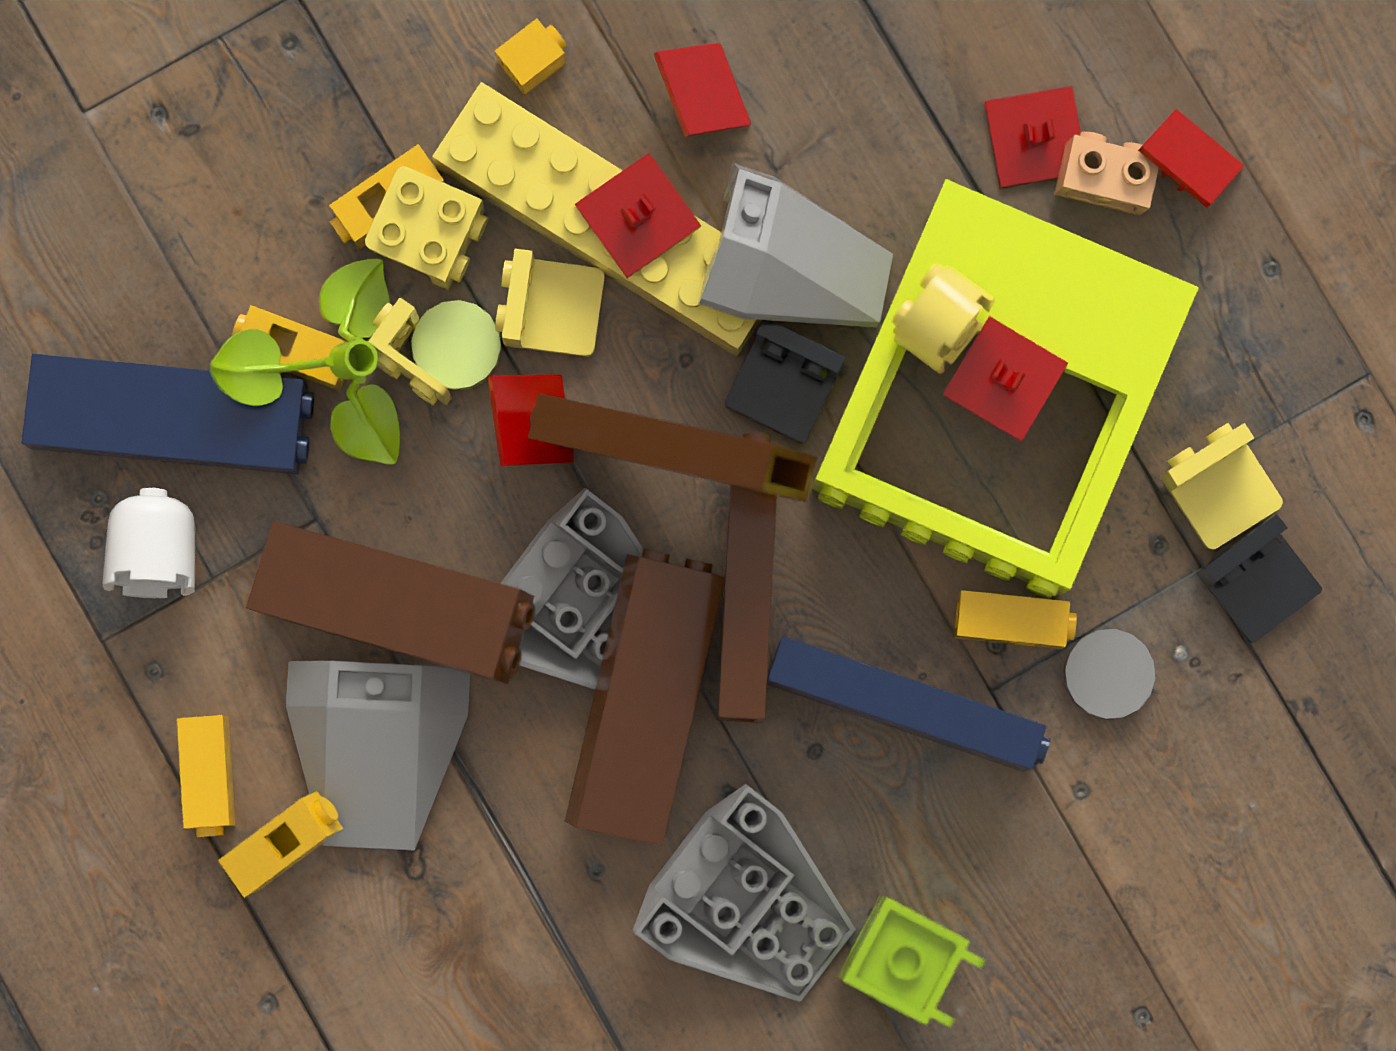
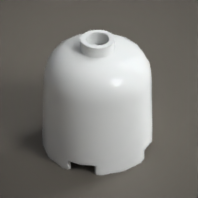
(150, 546)

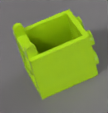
(905, 960)

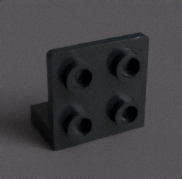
(784, 381)
(1260, 580)

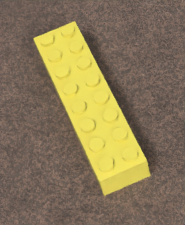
(538, 180)

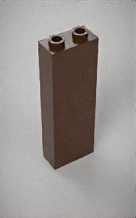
(673, 447)
(392, 602)
(747, 603)
(645, 697)

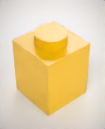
(532, 55)

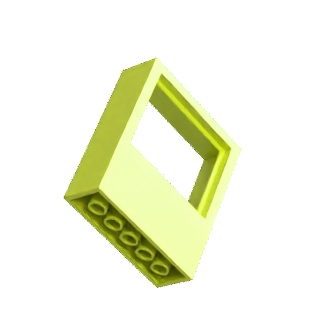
(1065, 294)

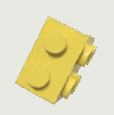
(427, 226)
(550, 305)
(393, 329)
(1221, 486)

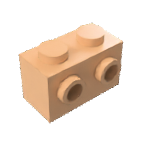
(1106, 174)

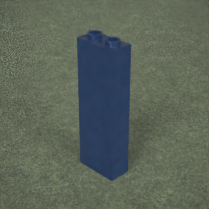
(161, 416)
(908, 705)

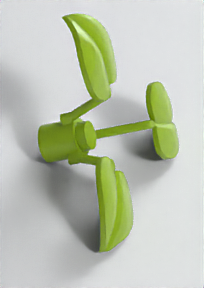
(350, 297)

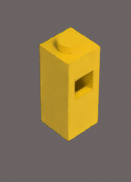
(360, 205)
(295, 343)
(1014, 620)
(206, 774)
(281, 843)

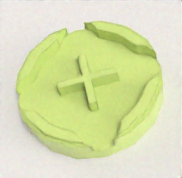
(456, 344)

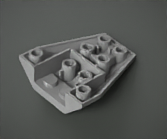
(792, 259)
(575, 580)
(376, 743)
(745, 901)

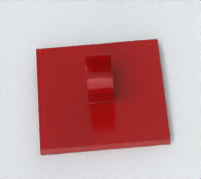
(702, 89)
(1031, 134)
(1191, 158)
(638, 215)
(1005, 379)
(512, 405)

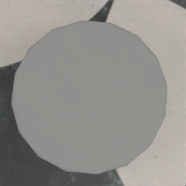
(1109, 674)

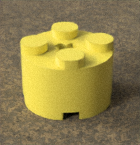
(941, 317)

